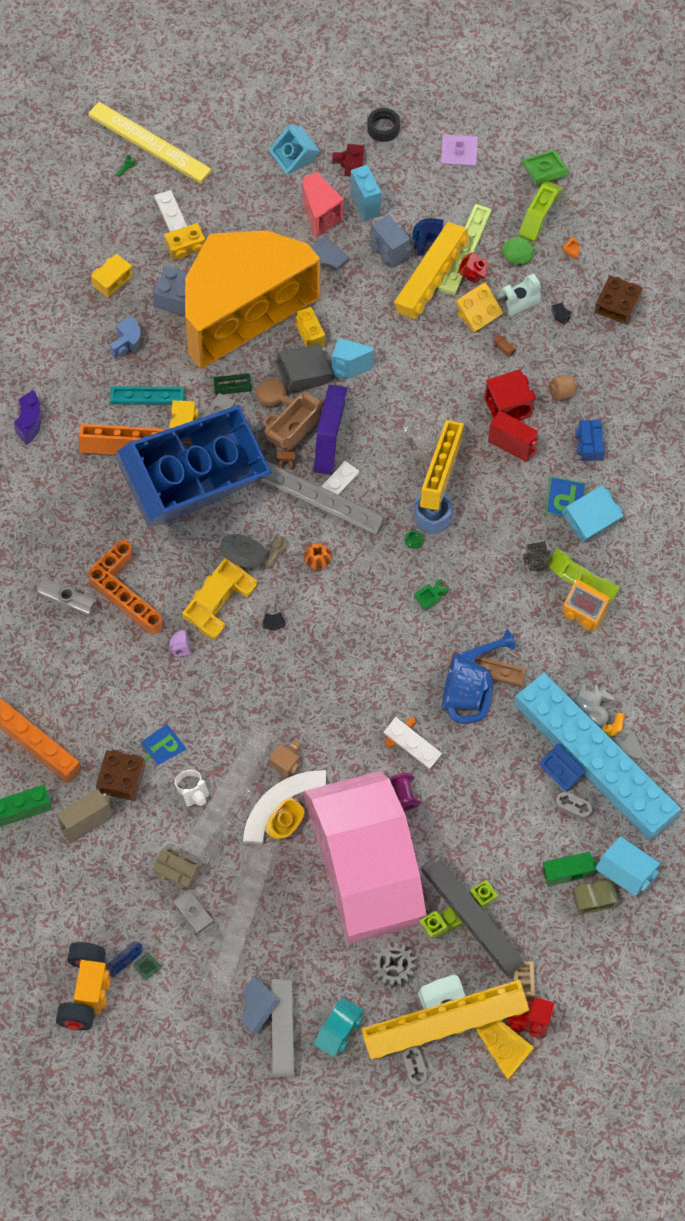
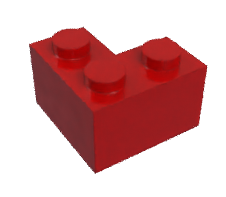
(535, 1020)

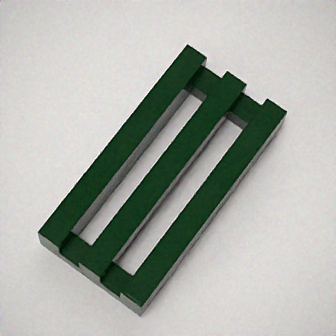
(234, 386)

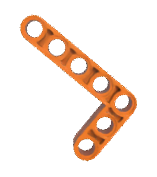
(121, 591)

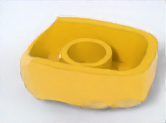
(284, 819)

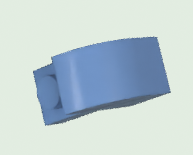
(129, 338)

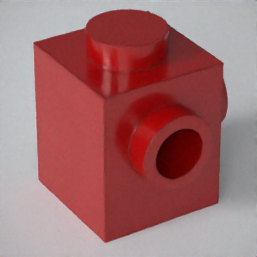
(473, 267)

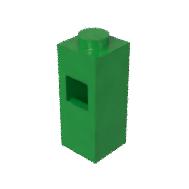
(569, 868)

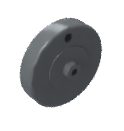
(242, 550)

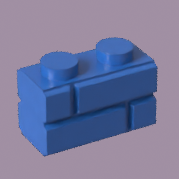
(590, 440)

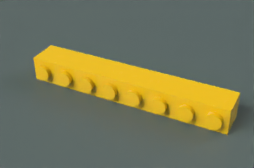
(445, 1019)

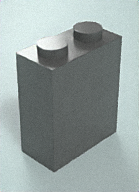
(303, 367)

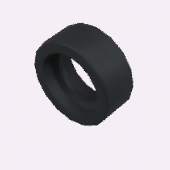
(383, 113)

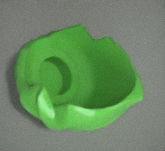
(518, 251)

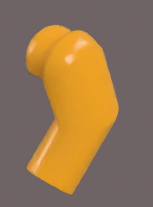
(616, 727)

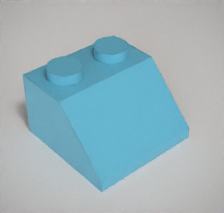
(294, 149)
(351, 359)

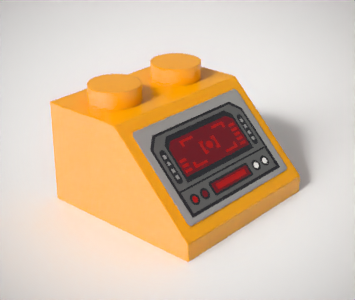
(586, 605)

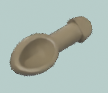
(278, 547)

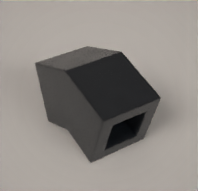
(560, 313)
(273, 622)

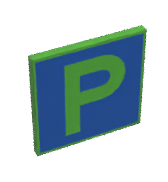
(562, 493)

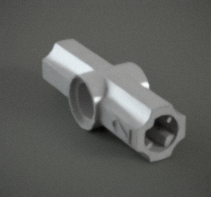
(77, 600)

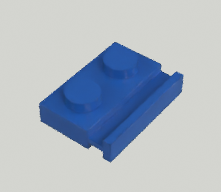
(562, 767)

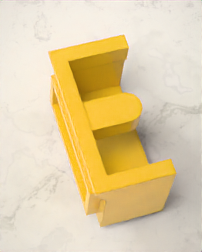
(309, 327)

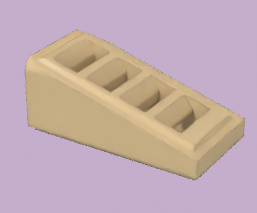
(529, 992)

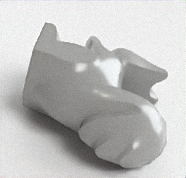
(590, 701)

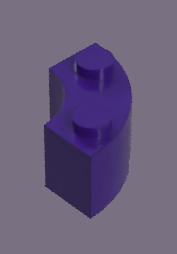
(29, 420)

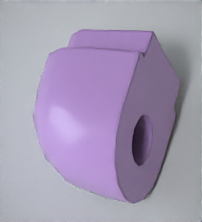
(179, 644)

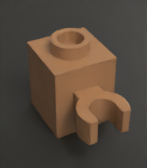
(286, 760)

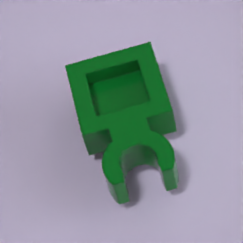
(430, 596)

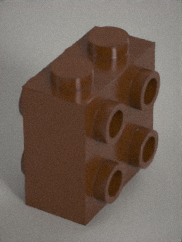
(618, 299)
(120, 775)

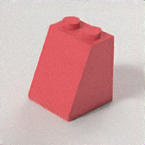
(321, 203)

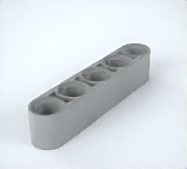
(282, 1029)

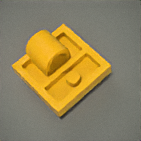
(478, 307)

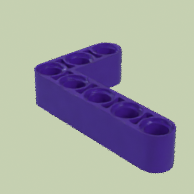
(329, 428)

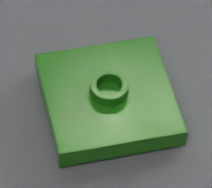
(545, 167)

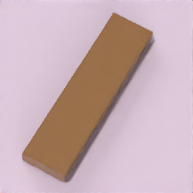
(500, 671)

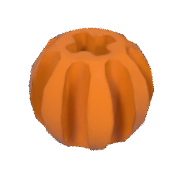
(317, 556)

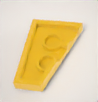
(505, 1046)

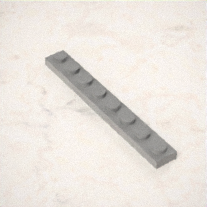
(324, 499)

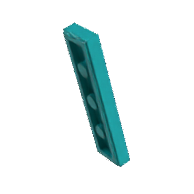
(145, 395)

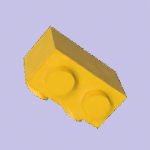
(184, 241)
(111, 275)

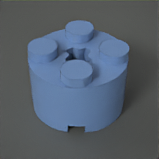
(433, 520)

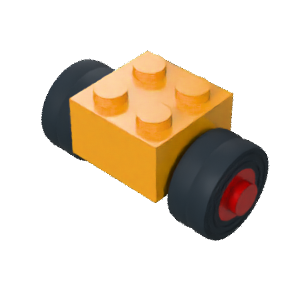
(90, 987)

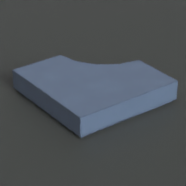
(329, 254)
(259, 1004)

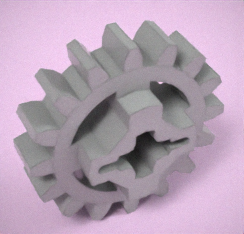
(400, 958)

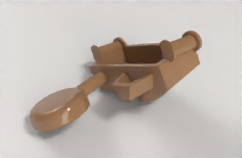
(294, 421)

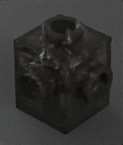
(537, 556)

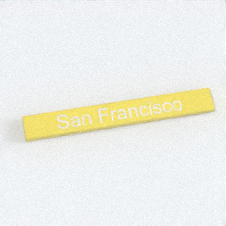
(150, 142)

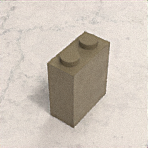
(84, 815)

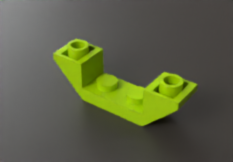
(538, 210)
(567, 569)
(446, 921)

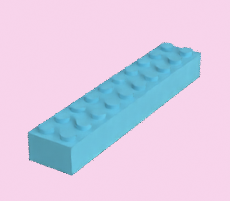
(599, 755)

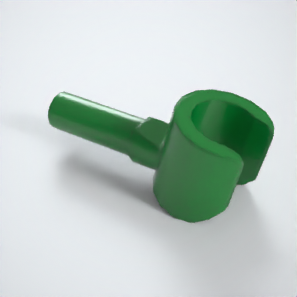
(128, 164)

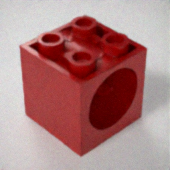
(510, 395)

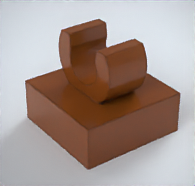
(286, 456)

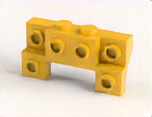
(214, 594)

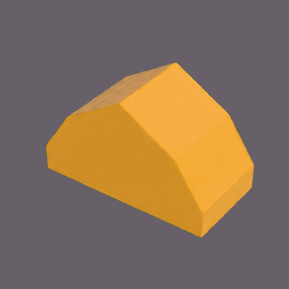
(244, 288)

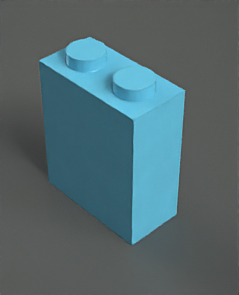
(365, 193)
(592, 513)
(628, 866)

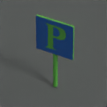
(162, 745)

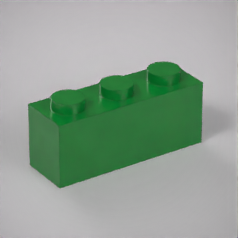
(24, 805)

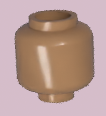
(562, 387)

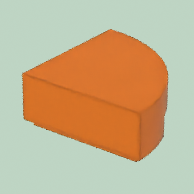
(572, 248)

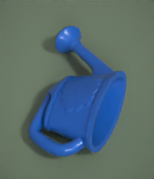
(469, 680)

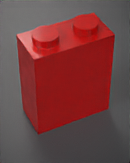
(513, 436)

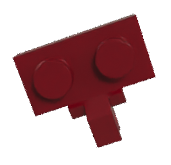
(350, 159)

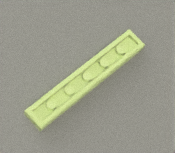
(475, 227)

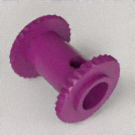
(404, 792)

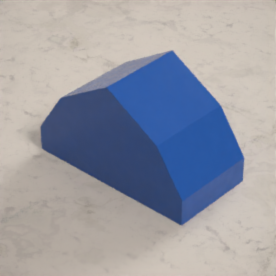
(181, 478)

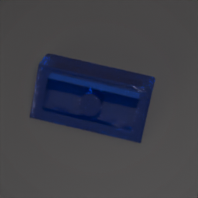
(124, 958)

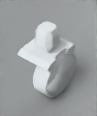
(196, 795)

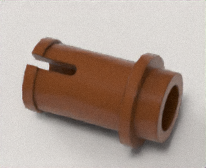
(504, 345)

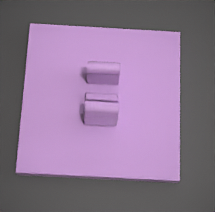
(459, 150)

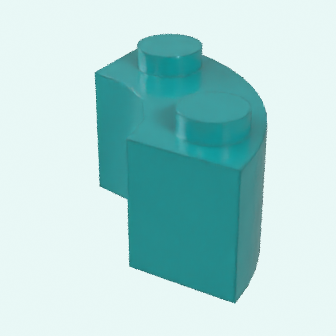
(338, 1027)

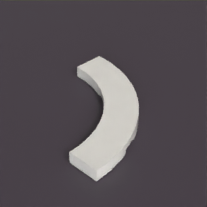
(273, 797)

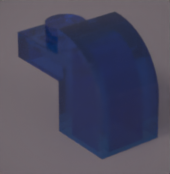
(426, 231)

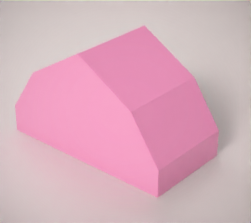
(367, 855)

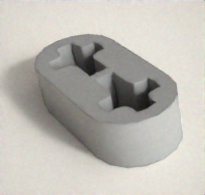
(571, 809)
(410, 1067)

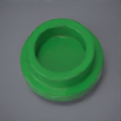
(413, 539)

